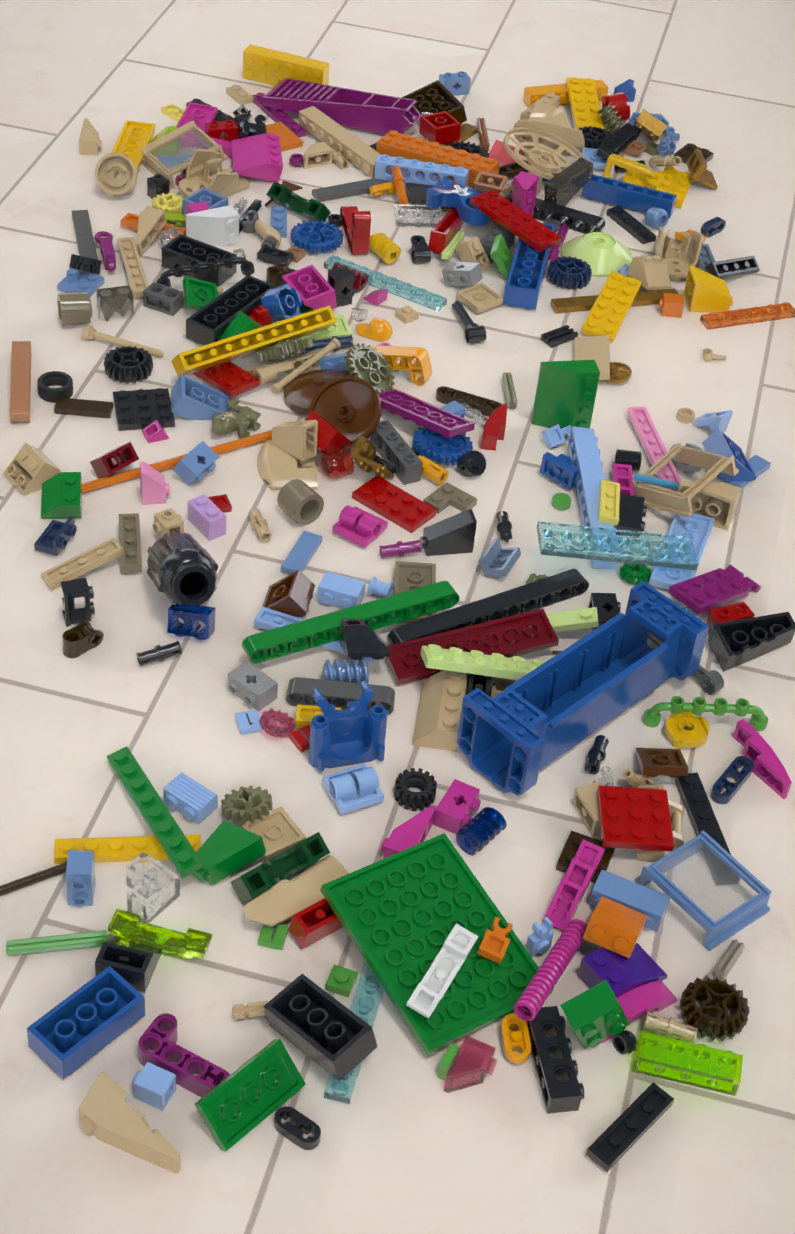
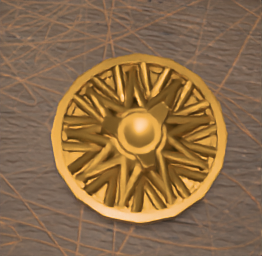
(619, 372)

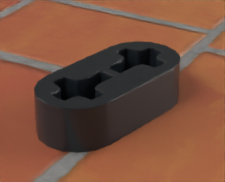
(297, 1128)

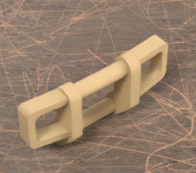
(676, 813)

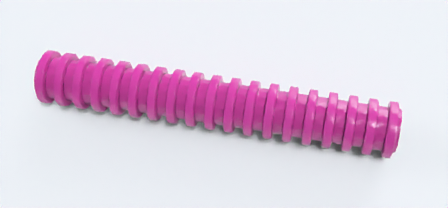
(550, 971)

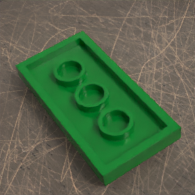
(250, 1094)

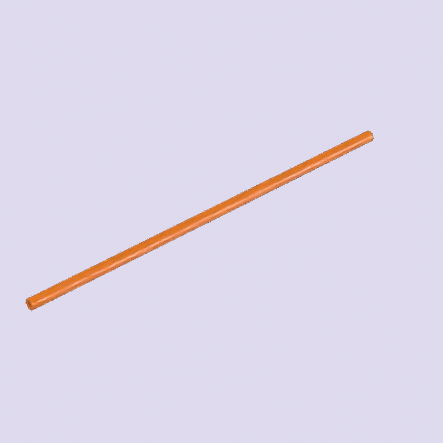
(171, 463)

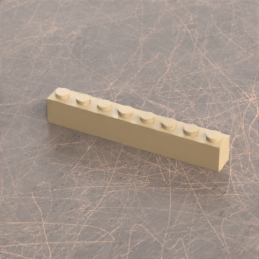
(339, 138)

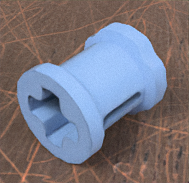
(379, 588)

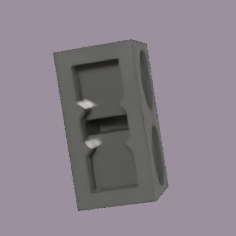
(163, 299)

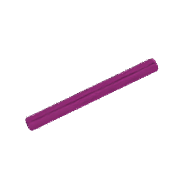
(555, 250)

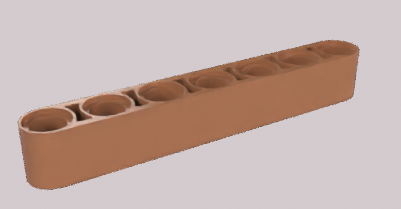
(20, 381)

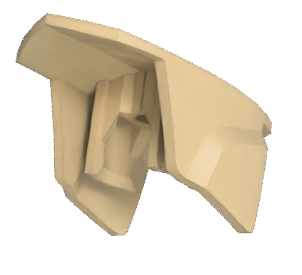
(551, 120)
(207, 172)
(678, 254)

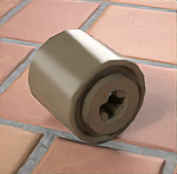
(74, 308)
(300, 502)

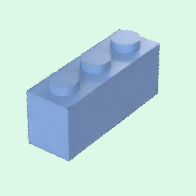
(631, 895)

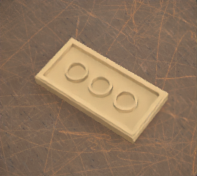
(596, 349)

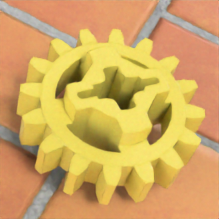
(168, 203)

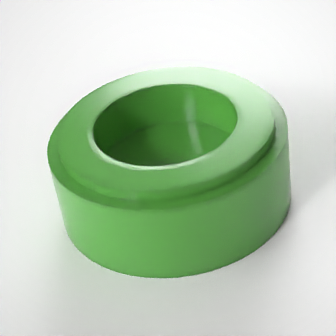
(561, 501)

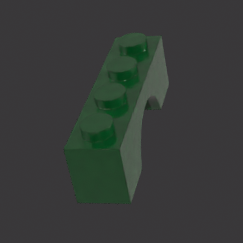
(309, 209)
(280, 867)

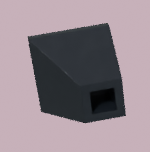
(361, 641)

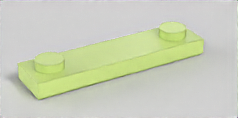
(574, 619)

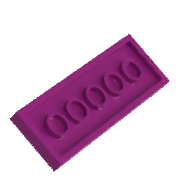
(424, 413)

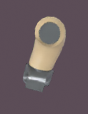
(270, 235)

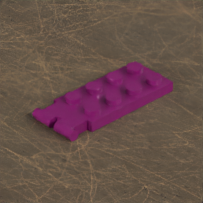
(713, 589)

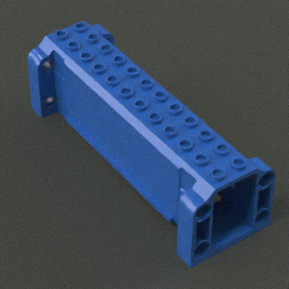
(578, 690)

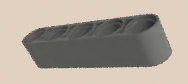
(337, 693)

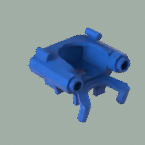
(349, 734)

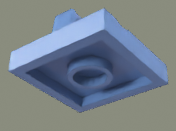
(80, 281)

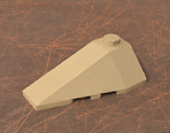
(115, 1123)

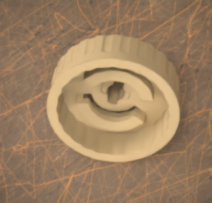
(107, 181)

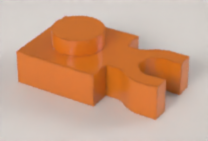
(495, 942)

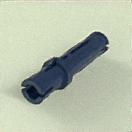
(344, 341)

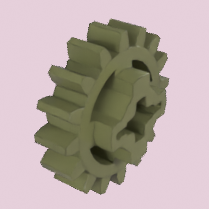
(246, 804)

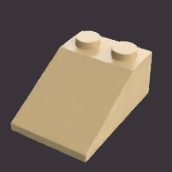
(715, 501)

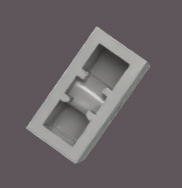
(462, 273)
(252, 686)

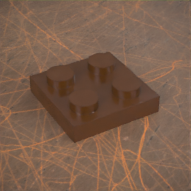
(661, 762)

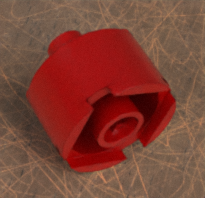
(621, 106)

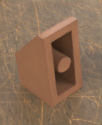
(489, 181)

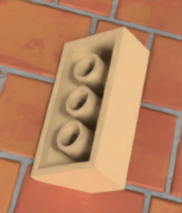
(440, 710)

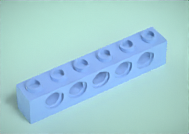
(383, 171)

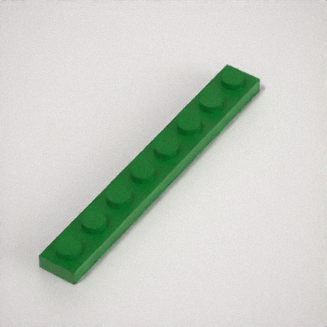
(155, 812)

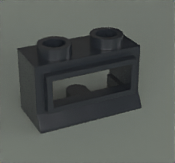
(75, 589)

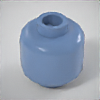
(656, 217)

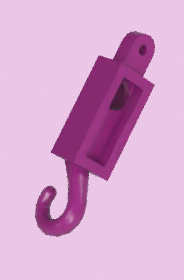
(106, 249)

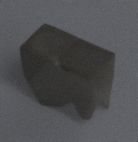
(114, 299)

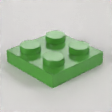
(502, 256)

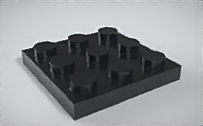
(142, 407)

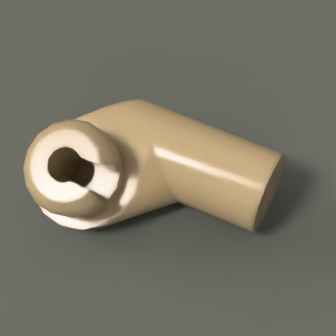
(636, 779)

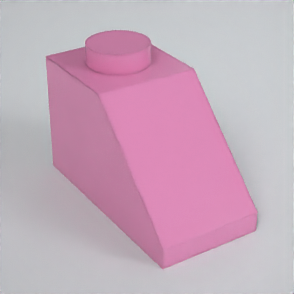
(152, 485)

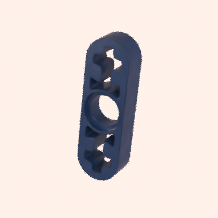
(732, 788)

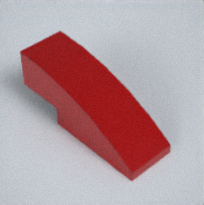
(494, 428)

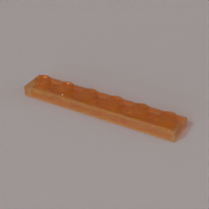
(747, 316)

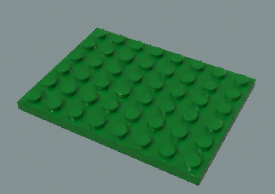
(401, 918)

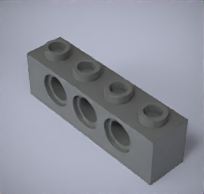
(397, 453)

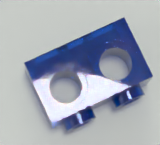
(191, 616)

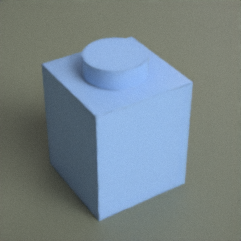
(154, 1086)

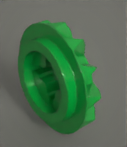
(627, 573)

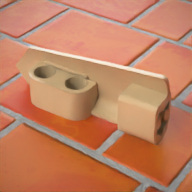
(269, 371)
(295, 895)

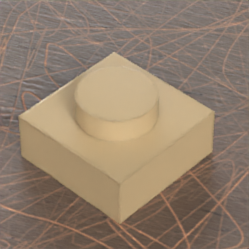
(406, 314)

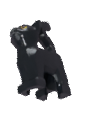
(248, 129)

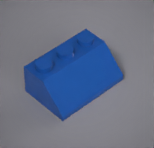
(722, 445)

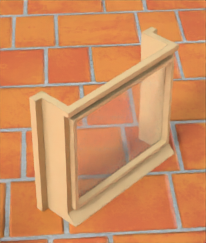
(174, 150)

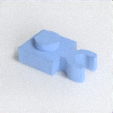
(541, 939)

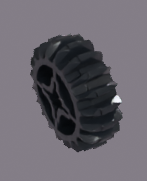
(594, 136)
(128, 364)

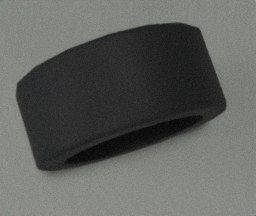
(54, 378)

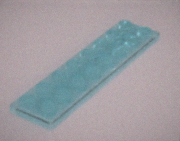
(616, 545)

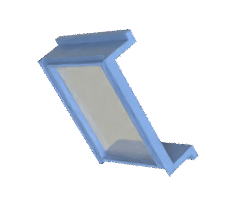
(709, 888)

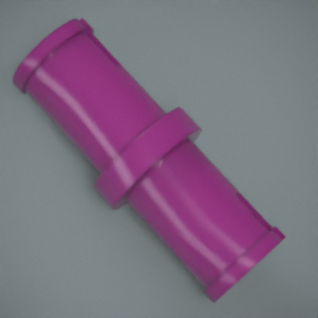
(400, 549)

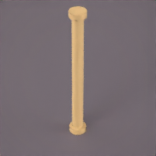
(276, 387)

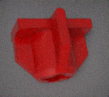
(261, 316)

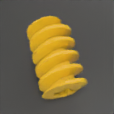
(384, 248)

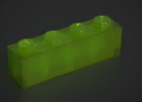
(687, 1063)

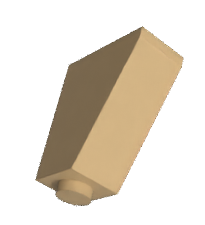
(297, 438)

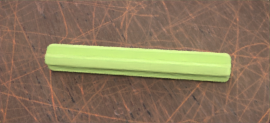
(451, 247)

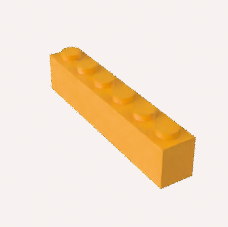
(534, 93)

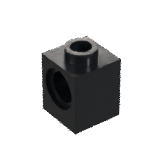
(157, 185)

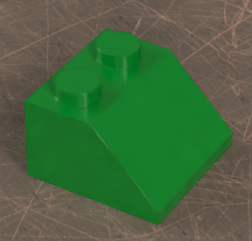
(62, 496)

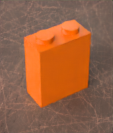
(615, 927)

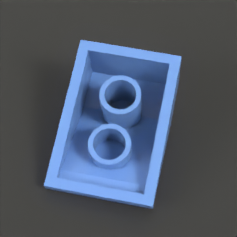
(196, 399)

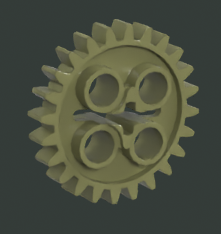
(285, 349)
(370, 366)

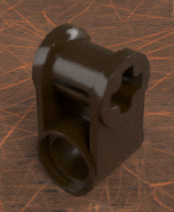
(275, 273)
(80, 638)

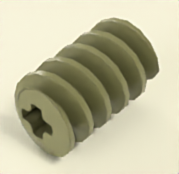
(610, 118)

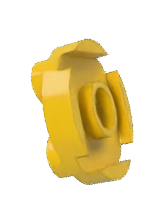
(683, 738)

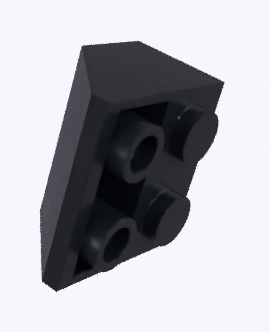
(130, 960)

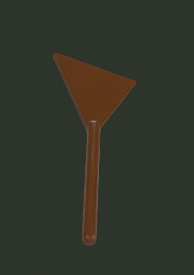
(292, 187)

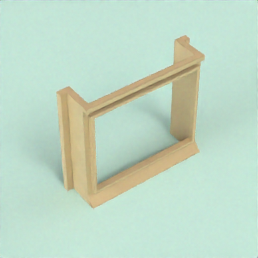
(681, 502)

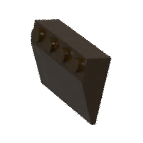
(437, 98)

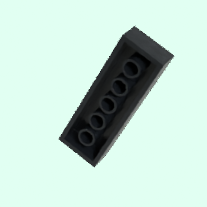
(214, 318)

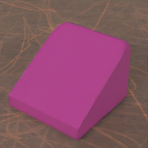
(377, 296)
(155, 432)

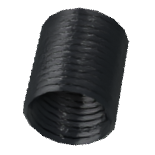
(629, 458)

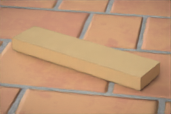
(83, 563)

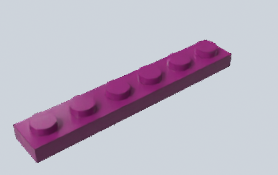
(279, 116)

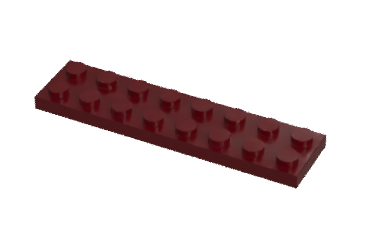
(504, 636)

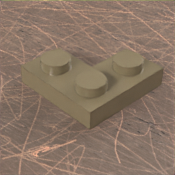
(452, 496)

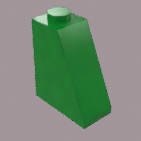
(228, 851)

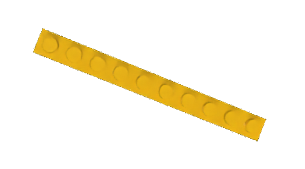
(253, 341)

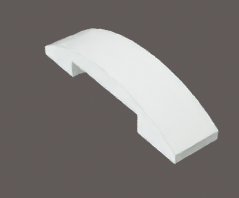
(442, 971)

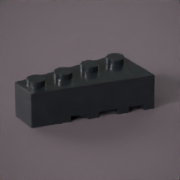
(749, 638)

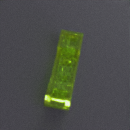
(173, 943)

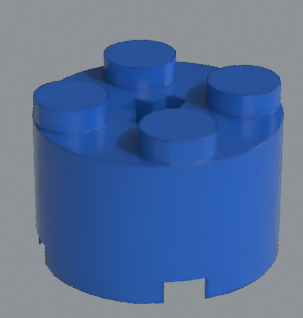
(282, 302)

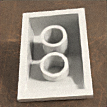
(214, 226)

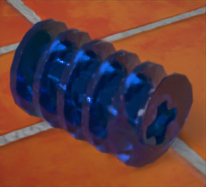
(480, 830)

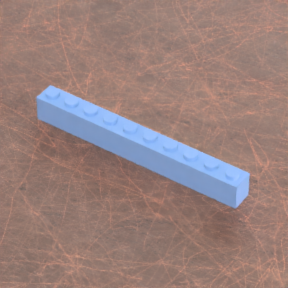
(586, 458)

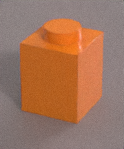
(671, 305)

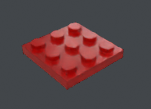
(635, 818)

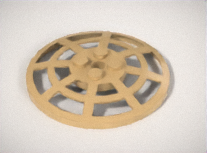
(543, 159)

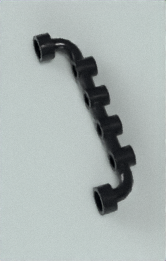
(211, 264)

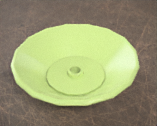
(599, 251)

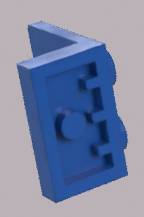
(559, 469)

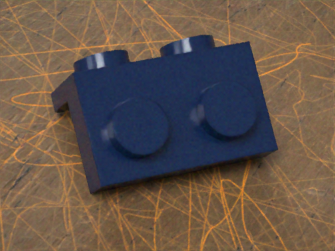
(56, 536)

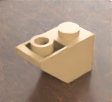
(473, 252)

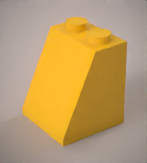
(706, 292)

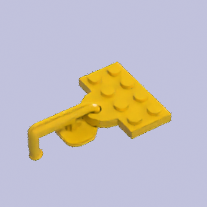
(669, 181)

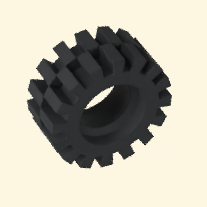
(85, 264)
(418, 780)

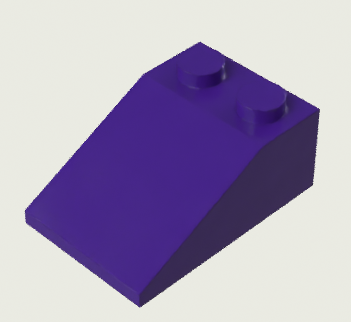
(619, 971)

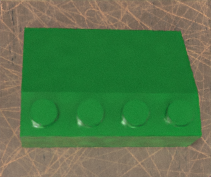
(565, 393)

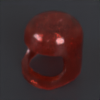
(337, 464)

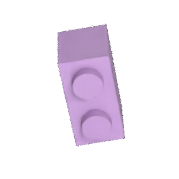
(206, 517)

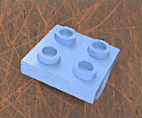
(353, 788)

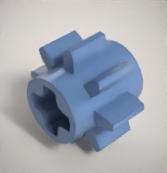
(666, 147)

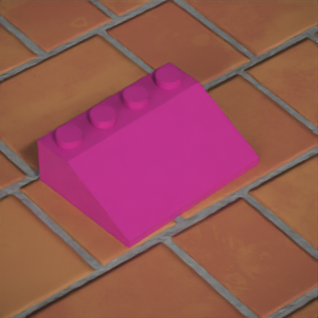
(258, 157)

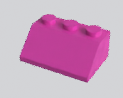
(525, 191)
(312, 287)

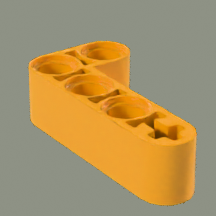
(408, 358)

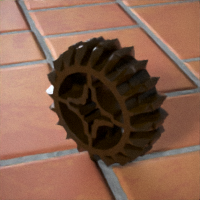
(713, 1016)

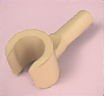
(708, 356)

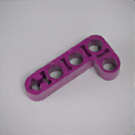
(186, 1063)

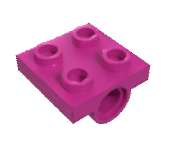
(359, 526)

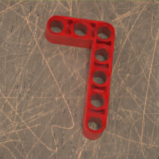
(356, 228)

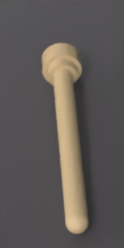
(90, 333)

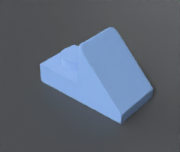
(715, 420)

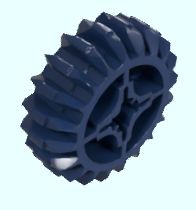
(569, 273)

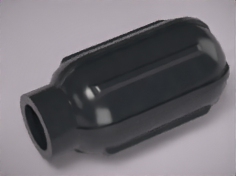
(182, 569)

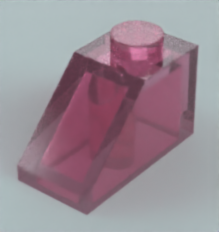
(470, 1065)

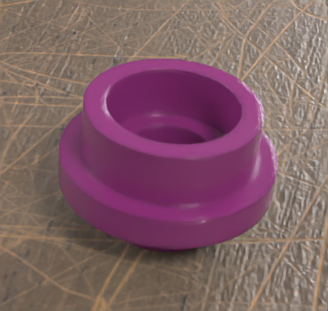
(296, 160)

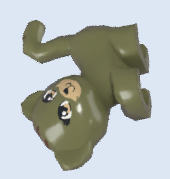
(228, 422)

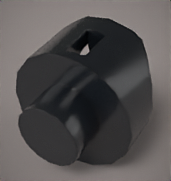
(471, 464)

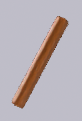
(482, 130)

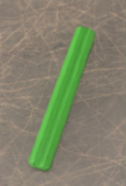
(56, 942)

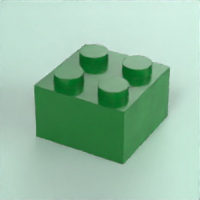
(595, 1015)

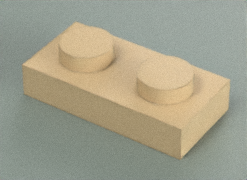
(239, 95)

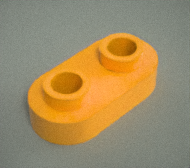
(378, 190)
(517, 1040)

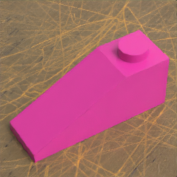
(409, 833)

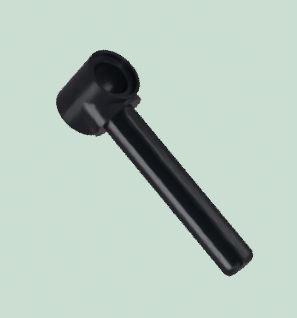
(473, 331)

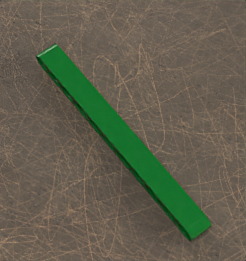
(326, 627)

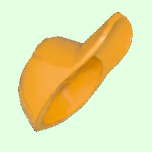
(376, 330)

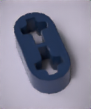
(713, 227)

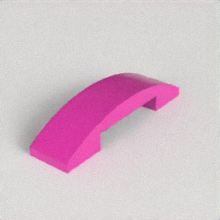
(643, 999)

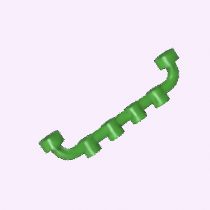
(758, 719)

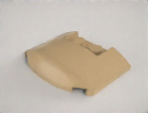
(280, 467)

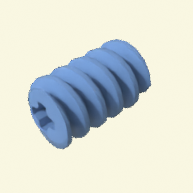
(346, 671)

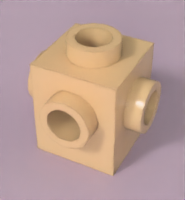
(168, 522)

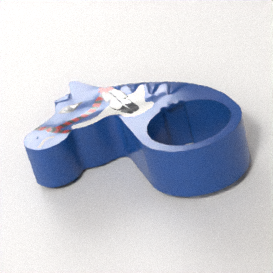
(458, 196)

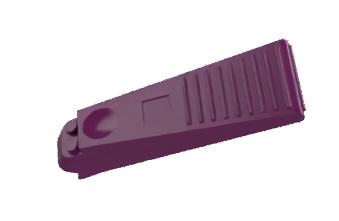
(345, 106)

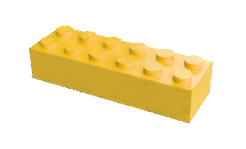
(273, 66)

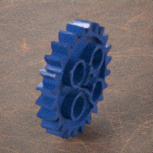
(316, 236)
(440, 448)

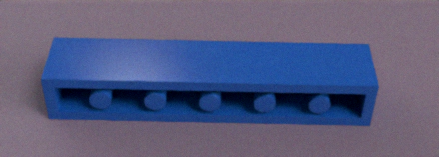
(627, 195)

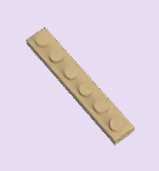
(132, 266)

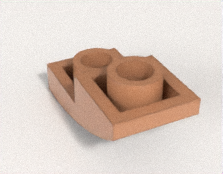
(634, 148)

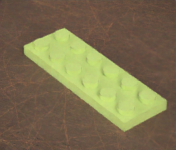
(477, 662)

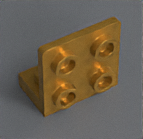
(650, 125)
(698, 171)
(364, 453)

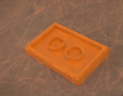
(288, 139)

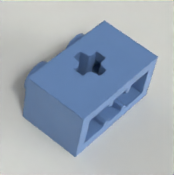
(456, 83)
(196, 463)
(80, 878)

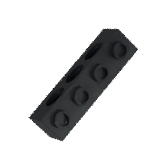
(557, 1095)

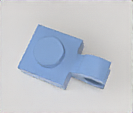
(555, 435)

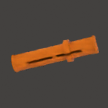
(398, 182)

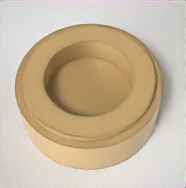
(685, 415)

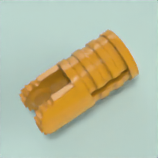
(433, 471)

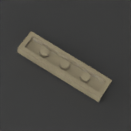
(131, 543)

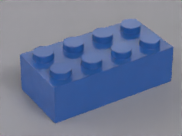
(86, 1022)

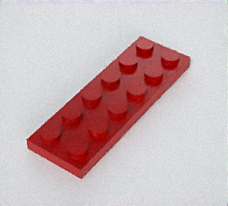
(515, 220)

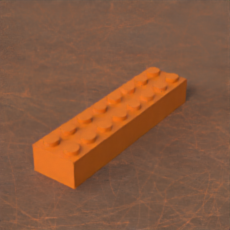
(411, 148)

